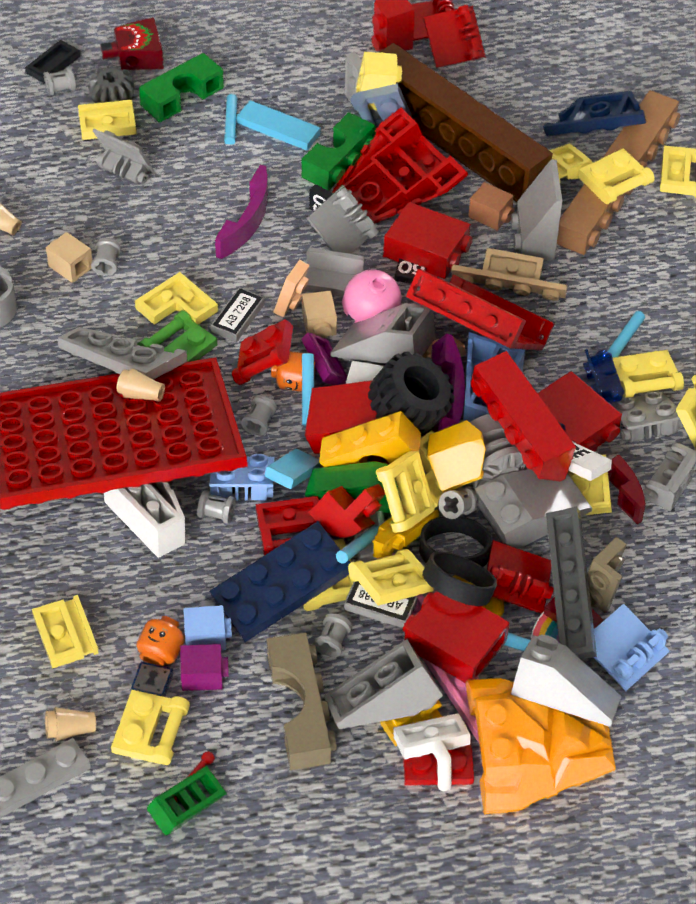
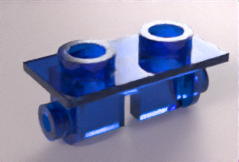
(598, 368)

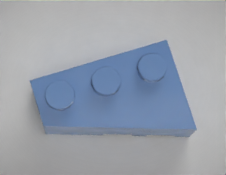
(480, 350)

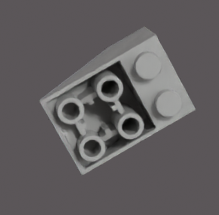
(388, 333)

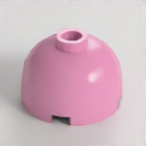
(370, 294)

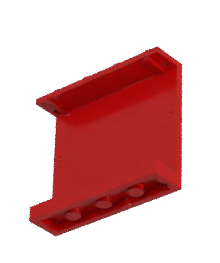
(481, 311)

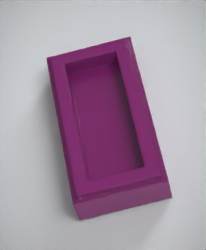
(327, 366)

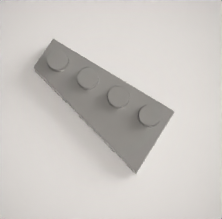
(120, 353)

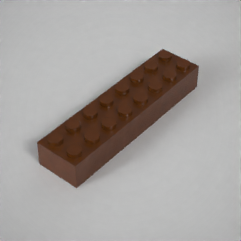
(469, 129)

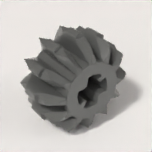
(111, 85)

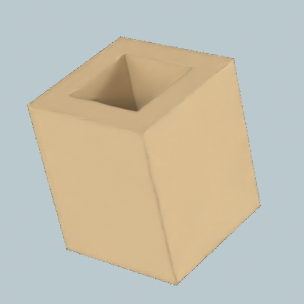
(69, 257)
(319, 313)

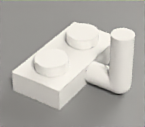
(434, 737)

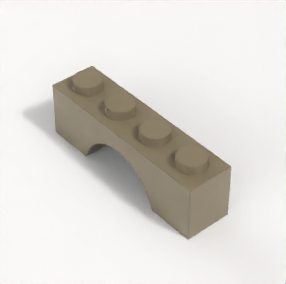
(306, 735)

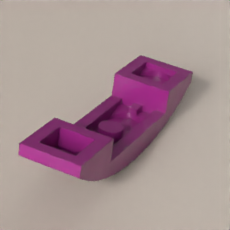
(234, 234)
(448, 357)

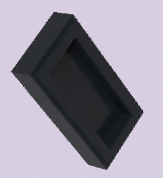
(53, 60)

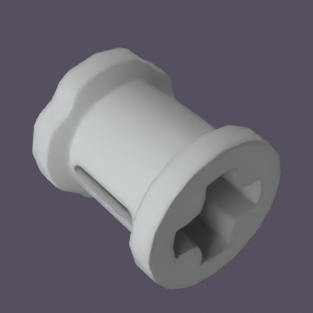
(59, 81)
(105, 259)
(261, 410)
(451, 499)
(216, 506)
(332, 635)

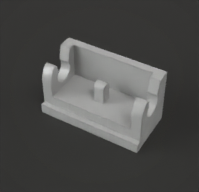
(671, 477)

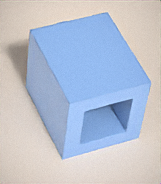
(206, 626)

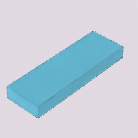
(278, 125)

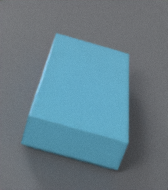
(292, 468)

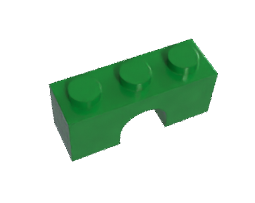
(162, 94)
(327, 165)

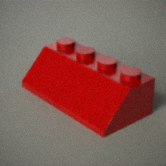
(523, 417)

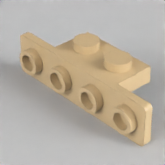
(513, 272)

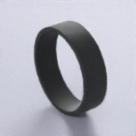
(459, 525)
(474, 595)

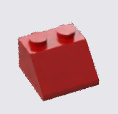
(393, 24)

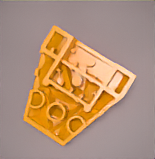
(532, 748)

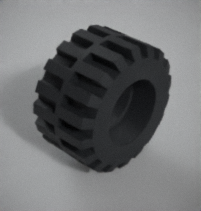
(414, 388)

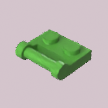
(194, 339)

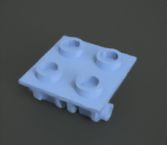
(253, 476)
(628, 646)

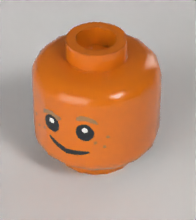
(290, 374)
(160, 641)

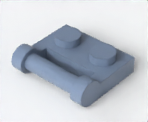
(386, 99)

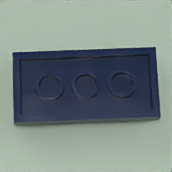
(280, 581)

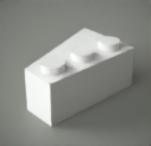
(151, 514)

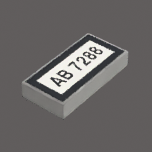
(237, 314)
(393, 613)

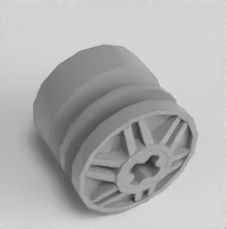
(500, 454)

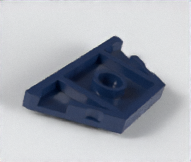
(597, 113)

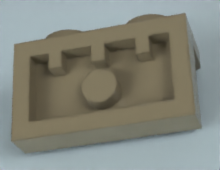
(603, 574)

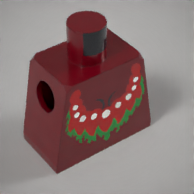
(135, 46)

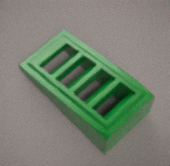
(169, 814)

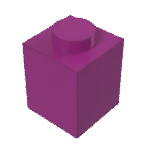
(202, 667)

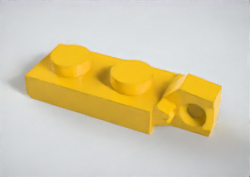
(387, 541)

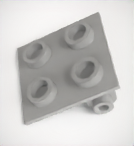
(123, 158)
(342, 222)
(647, 414)

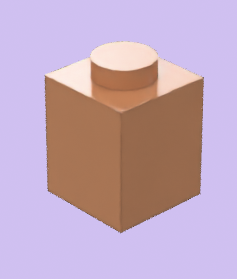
(491, 206)

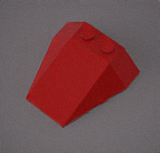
(399, 169)

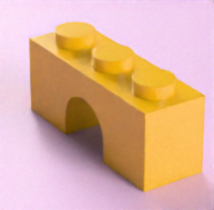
(384, 437)

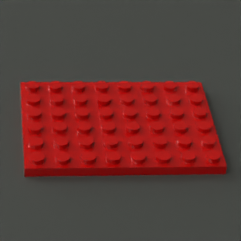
(94, 440)

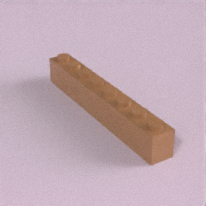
(587, 212)

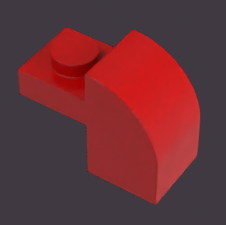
(343, 515)

